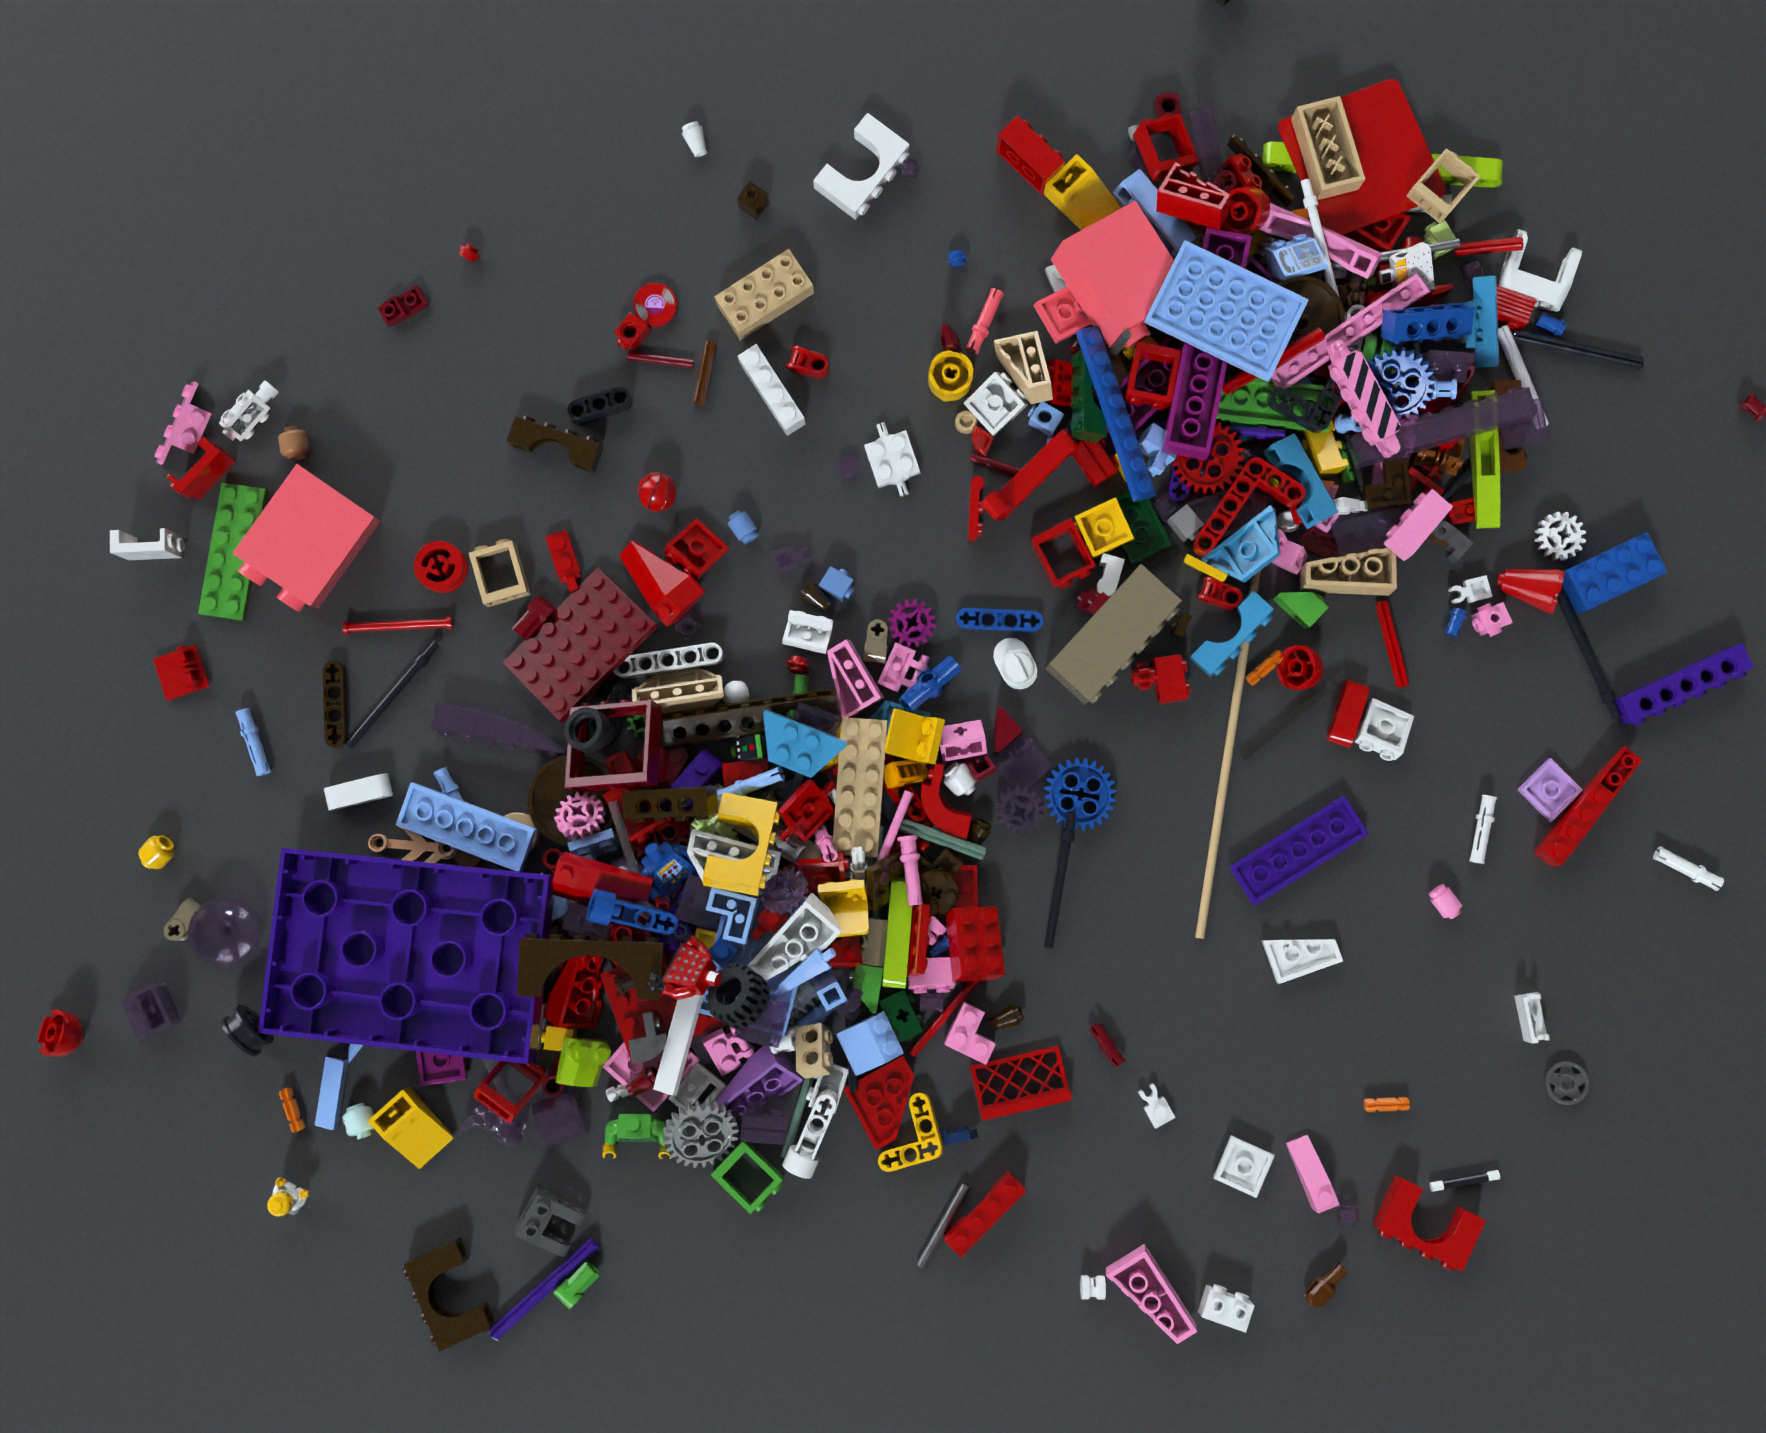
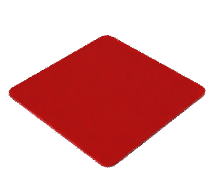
(1389, 153)

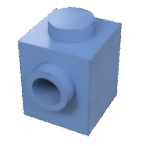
(837, 583)

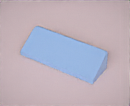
(331, 1093)

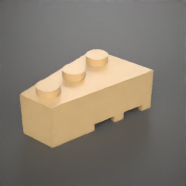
(1026, 365)

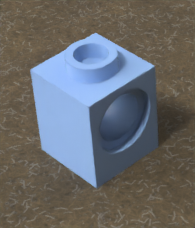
(1049, 427)

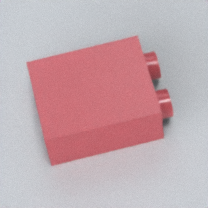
(1115, 272)
(304, 540)

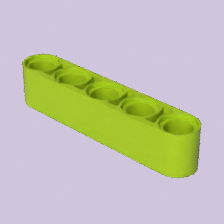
(897, 936)

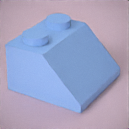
(869, 1043)

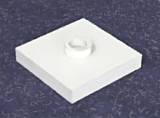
(1243, 1166)

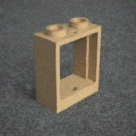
(1431, 202)
(503, 595)

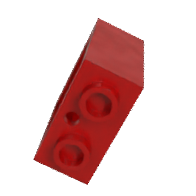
(1175, 125)
(1159, 354)
(1065, 527)
(500, 1104)

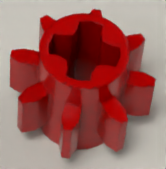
(1143, 676)

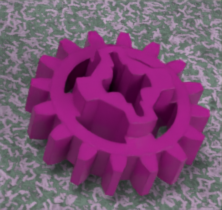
(902, 618)

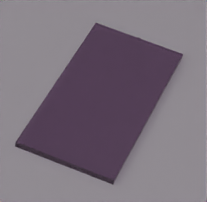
(1365, 531)

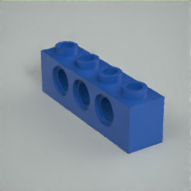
(1427, 323)

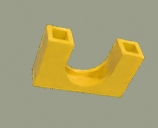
(745, 874)

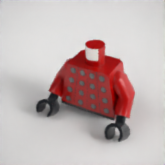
(689, 970)

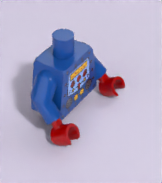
(668, 867)

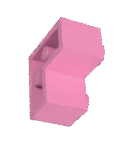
(963, 1034)

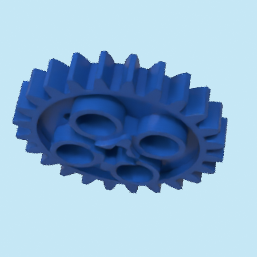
(1406, 366)
(1082, 774)

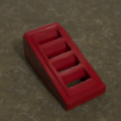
(950, 339)

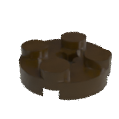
(949, 886)

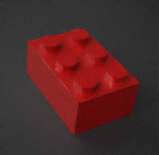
(1029, 153)
(974, 944)

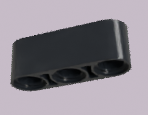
(589, 402)

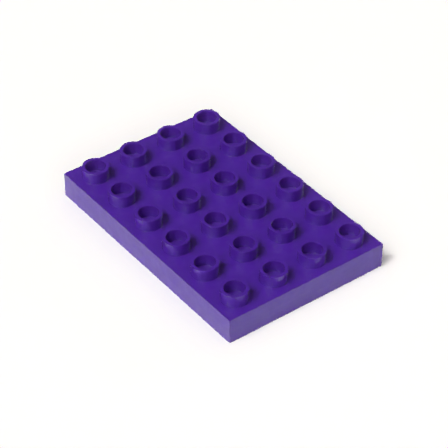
(403, 955)

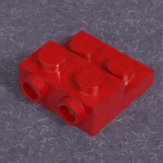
(1240, 166)
(695, 549)
(820, 872)

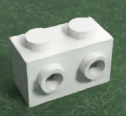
(1226, 1307)

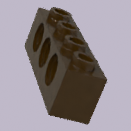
(636, 800)

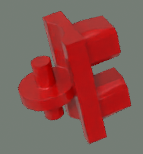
(1415, 476)

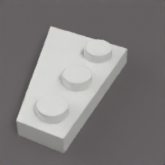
(1300, 957)

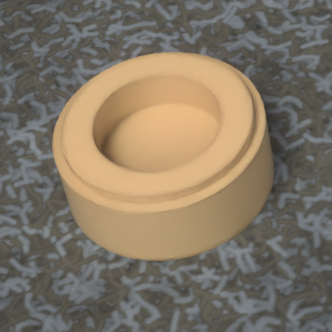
(965, 421)

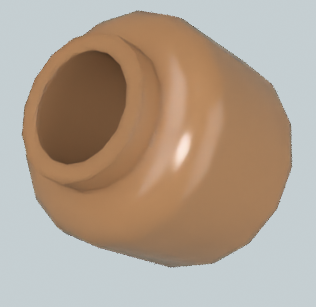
(293, 443)

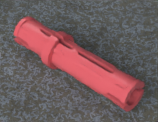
(981, 330)

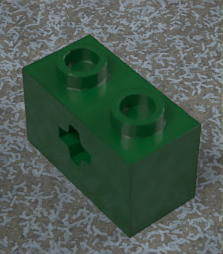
(892, 1004)

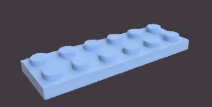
(466, 827)

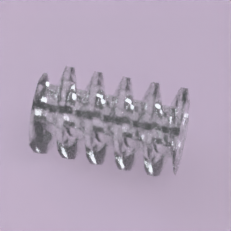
(803, 997)

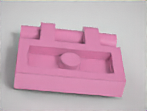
(897, 666)
(722, 1052)

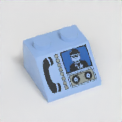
(1294, 257)

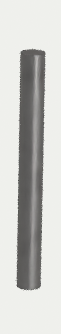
(942, 1226)

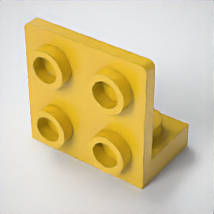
(914, 736)

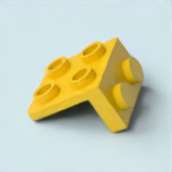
(848, 905)

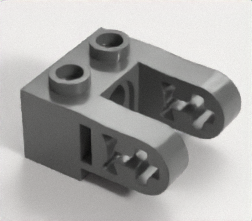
(537, 1215)

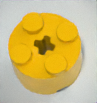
(954, 364)

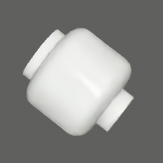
(959, 779)

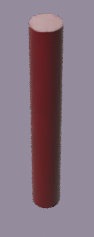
(658, 359)
(997, 465)

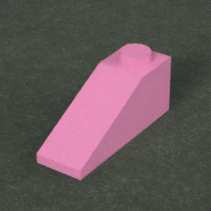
(1312, 1175)

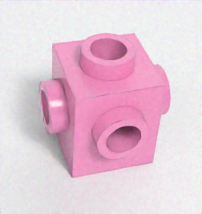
(1491, 619)

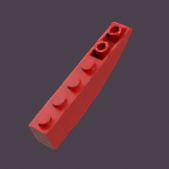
(1587, 808)

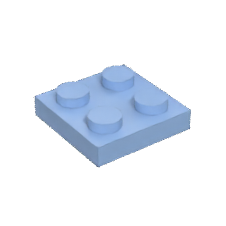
(601, 843)

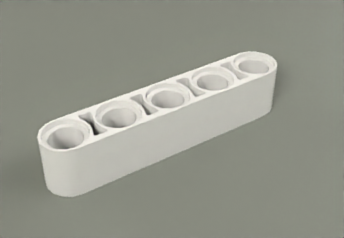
(679, 660)

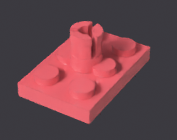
(1061, 314)

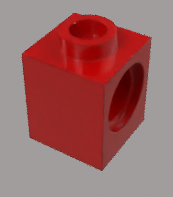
(631, 322)

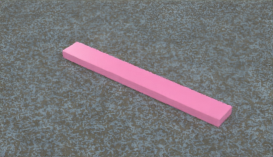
(1349, 331)

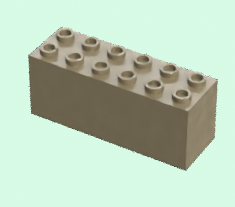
(1114, 635)

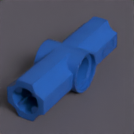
(929, 684)

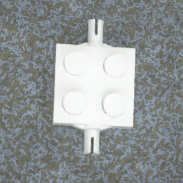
(892, 459)

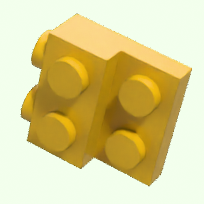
(1103, 528)

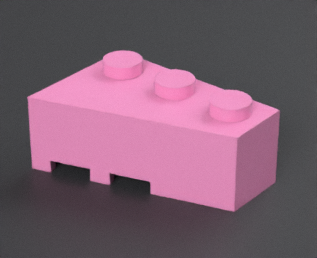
(1417, 524)
(852, 680)

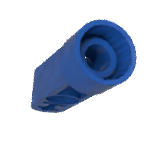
(605, 908)

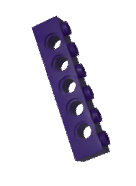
(1736, 662)

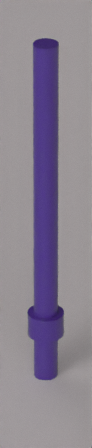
(1260, 432)

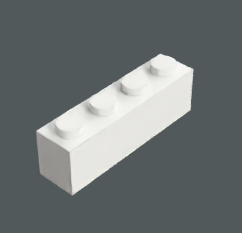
(771, 389)

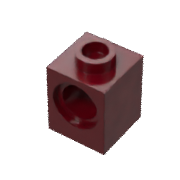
(1166, 100)

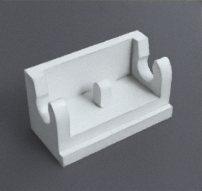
(1531, 1017)

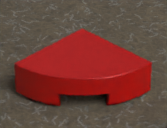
(981, 440)

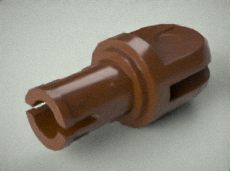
(1324, 1288)

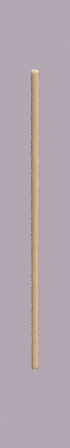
(1224, 778)

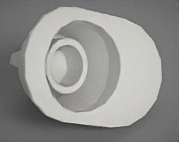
(1015, 663)

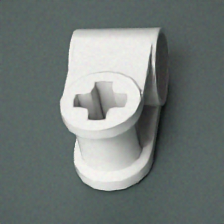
(788, 1042)

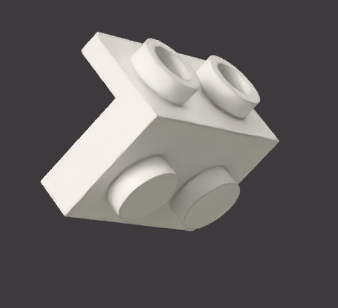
(808, 631)
(834, 1081)

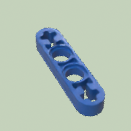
(999, 624)

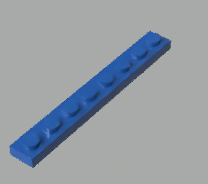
(1115, 413)

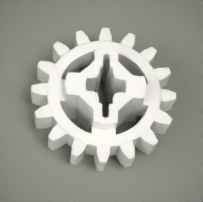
(1552, 542)

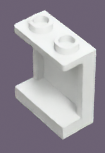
(127, 546)

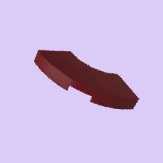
(1318, 543)

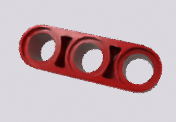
(1348, 713)

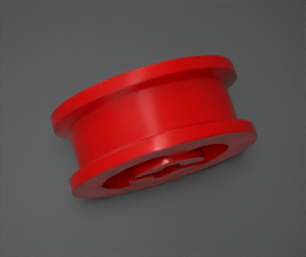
(426, 566)

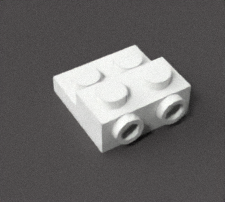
(996, 402)
(1384, 730)

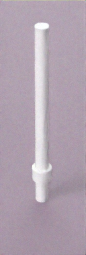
(1311, 203)

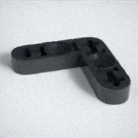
(1310, 411)

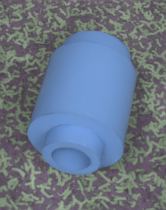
(743, 527)

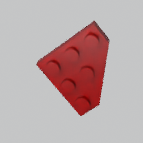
(882, 1100)

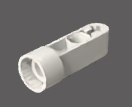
(802, 1158)

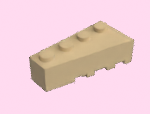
(1359, 573)

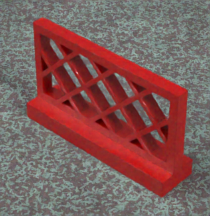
(1024, 1103)

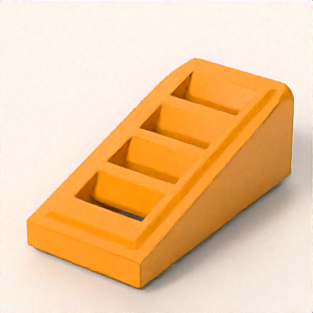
(893, 776)

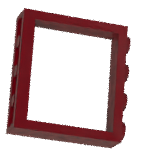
(648, 778)

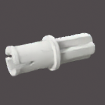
(858, 865)

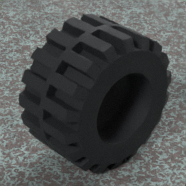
(747, 1006)

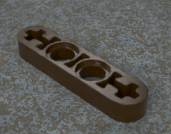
(339, 703)

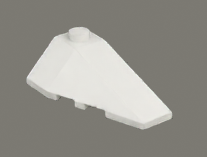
(806, 930)

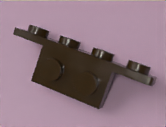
(1269, 179)

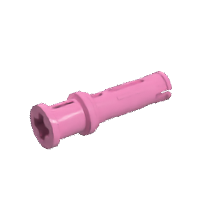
(910, 858)

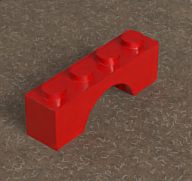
(985, 1214)

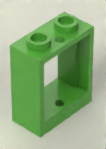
(729, 1161)

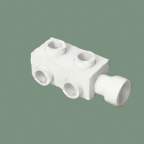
(247, 416)

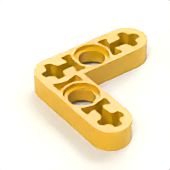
(924, 1138)

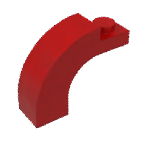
(938, 811)

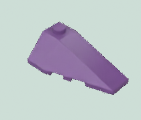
(759, 1079)

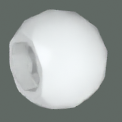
(735, 692)

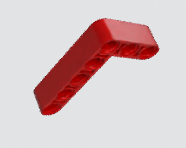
(1039, 468)
(1238, 499)

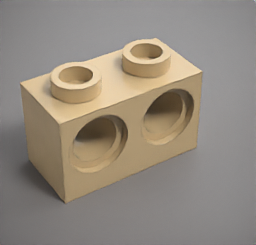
(808, 1050)

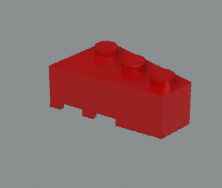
(1191, 199)

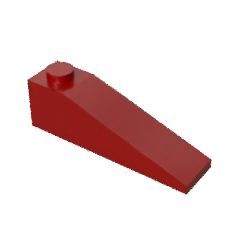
(576, 994)

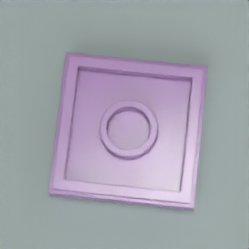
(1550, 789)

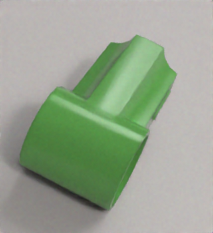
(572, 1288)

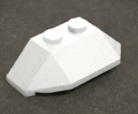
(706, 844)

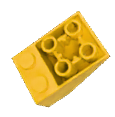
(1080, 194)
(411, 1127)

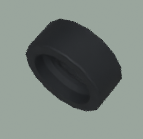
(573, 725)

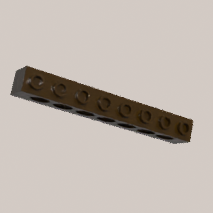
(735, 712)

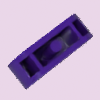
(699, 772)

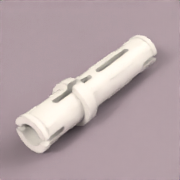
(1483, 828)
(1697, 873)

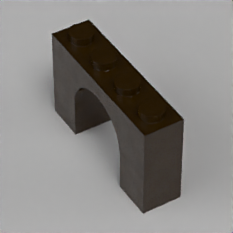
(445, 1326)

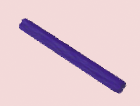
(543, 1289)

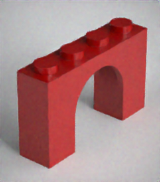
(1451, 1247)

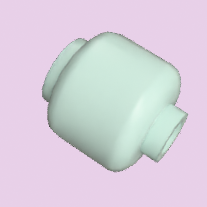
(357, 1119)

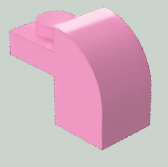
(1292, 555)

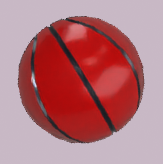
(657, 491)

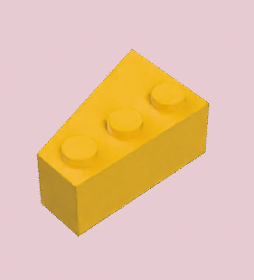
(1323, 451)

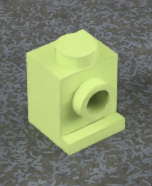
(1438, 233)

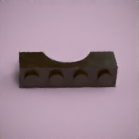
(528, 435)

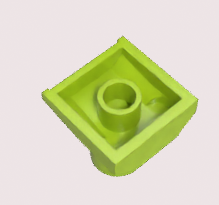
(582, 1061)

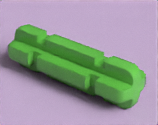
(1347, 476)

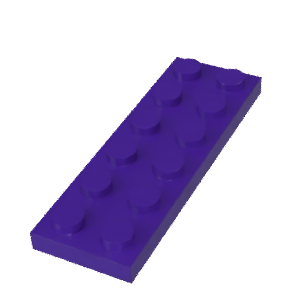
(1298, 850)

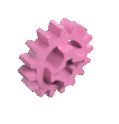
(580, 815)

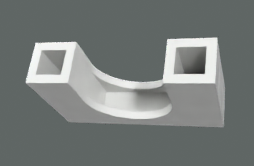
(855, 196)

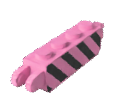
(1364, 398)

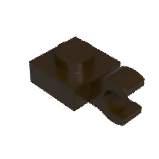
(1359, 289)

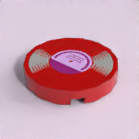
(655, 305)

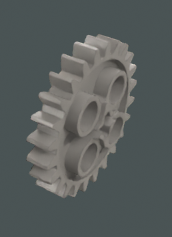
(700, 1133)

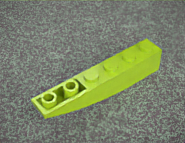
(1485, 472)

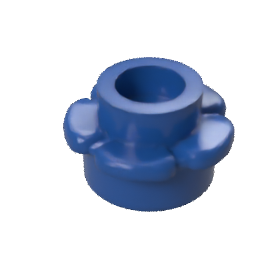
(957, 258)

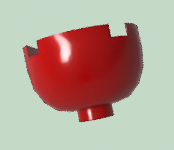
(1300, 667)
(60, 1034)

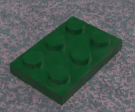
(1145, 527)

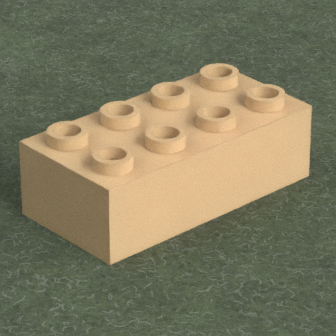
(1328, 148)
(764, 294)

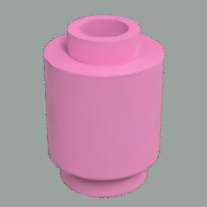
(1445, 902)

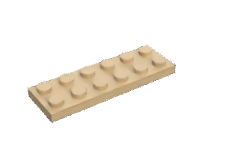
(860, 786)

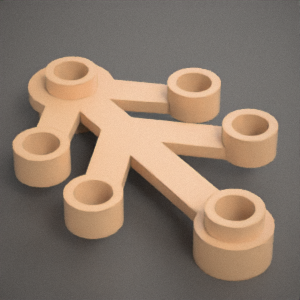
(418, 847)

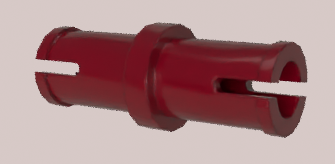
(1107, 1044)

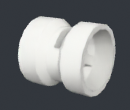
(1092, 1287)

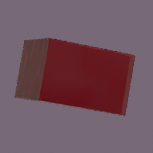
(1005, 730)
(980, 766)

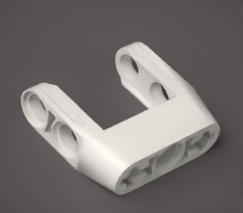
(1548, 293)

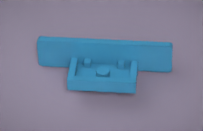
(1485, 322)

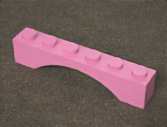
(1341, 249)

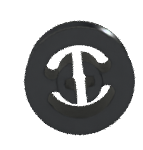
(243, 1030)

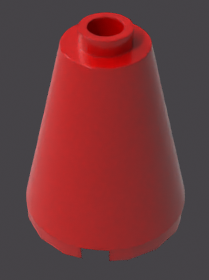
(1533, 586)

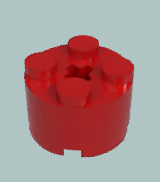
(1255, 204)

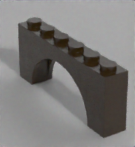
(542, 955)

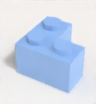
(740, 913)

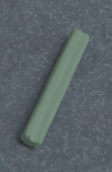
(943, 839)

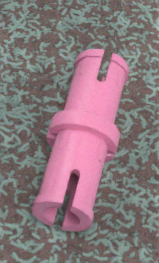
(825, 844)

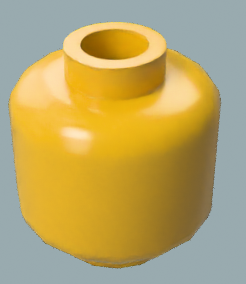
(156, 852)

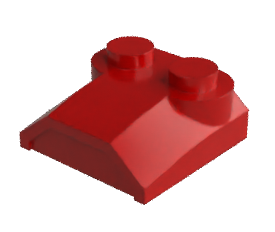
(1383, 234)

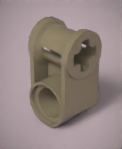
(876, 646)
(181, 919)

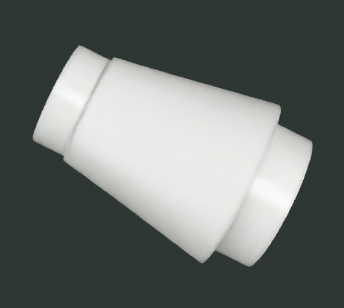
(694, 137)

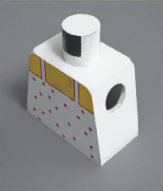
(1408, 263)

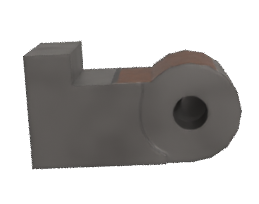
(1451, 540)

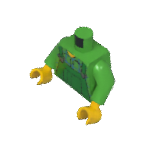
(634, 1129)

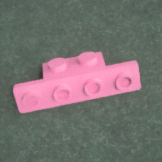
(187, 426)

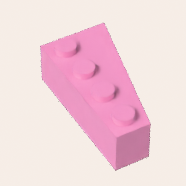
(1149, 1288)

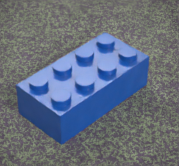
(1612, 573)

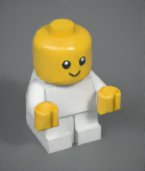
(286, 1198)

